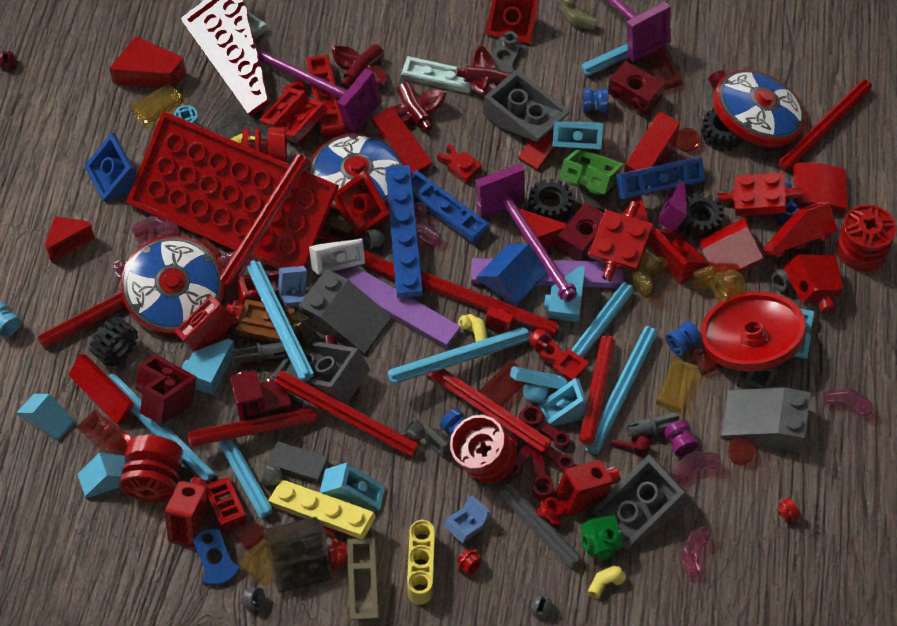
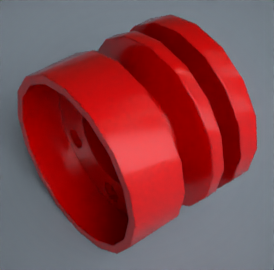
(274, 145)
(866, 237)
(483, 449)
(151, 468)

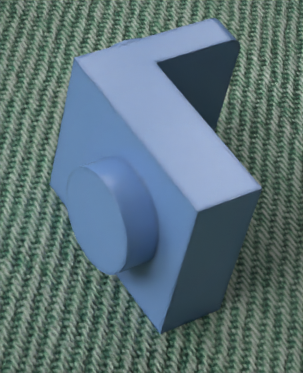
(292, 285)
(468, 520)

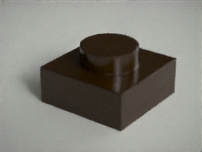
(340, 229)
(302, 327)

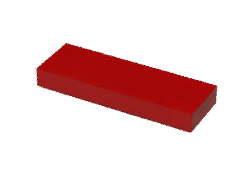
(401, 139)
(101, 389)

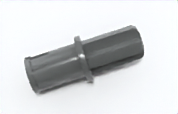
(258, 353)
(650, 425)

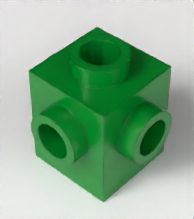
(601, 537)

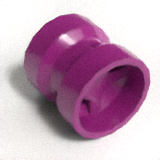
(681, 438)

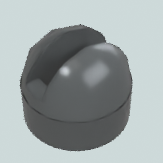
(374, 238)
(778, 283)
(414, 430)
(271, 476)
(258, 595)
(547, 610)

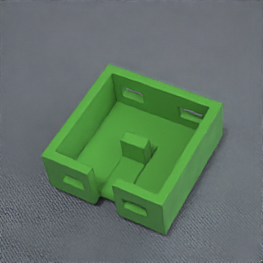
(592, 175)

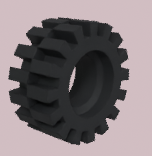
(715, 136)
(555, 191)
(706, 206)
(113, 341)

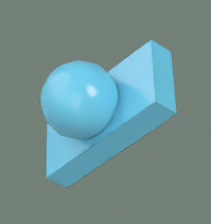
(536, 383)

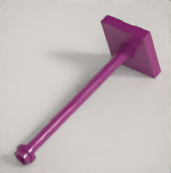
(647, 30)
(354, 104)
(505, 191)

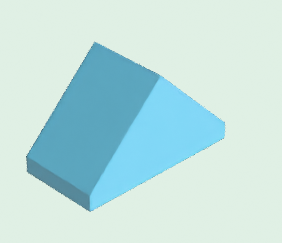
(565, 404)
(46, 415)
(101, 474)

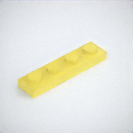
(329, 510)

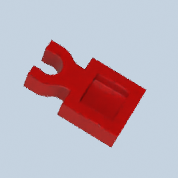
(461, 166)
(566, 363)

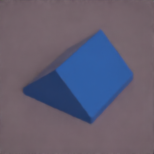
(111, 169)
(513, 272)

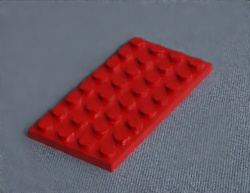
(221, 189)

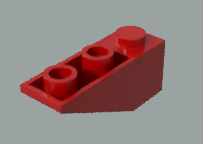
(805, 225)

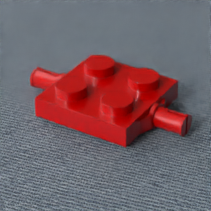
(760, 194)
(621, 240)

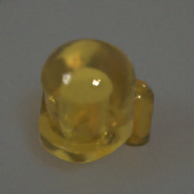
(649, 267)
(723, 284)

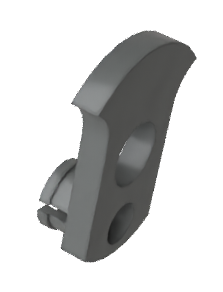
(509, 45)

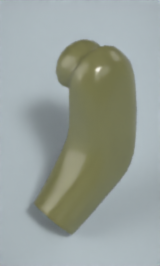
(576, 16)

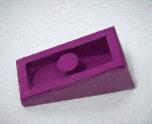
(674, 209)

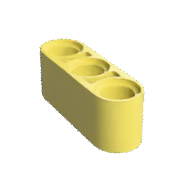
(421, 573)

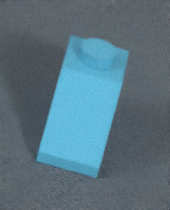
(578, 135)
(566, 310)
(210, 365)
(353, 487)

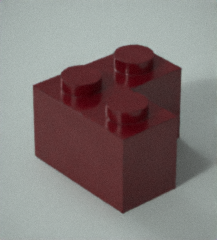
(163, 388)
(256, 398)

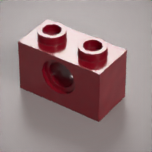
(636, 88)
(572, 239)

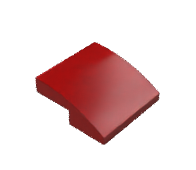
(294, 113)
(821, 184)

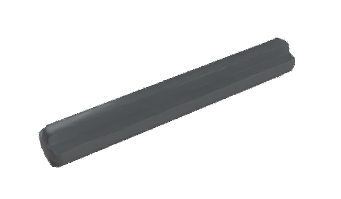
(540, 526)

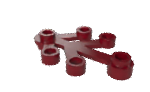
(541, 479)

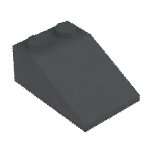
(523, 107)
(344, 311)
(336, 369)
(767, 417)
(643, 501)

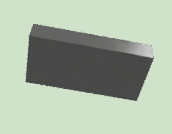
(298, 462)

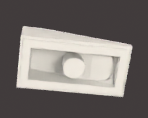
(336, 255)

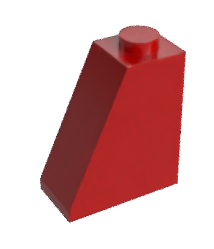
(147, 65)
(656, 144)

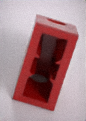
(816, 279)
(585, 486)
(187, 502)

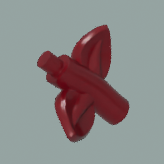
(354, 63)
(482, 72)
(419, 107)

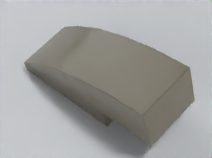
(362, 579)

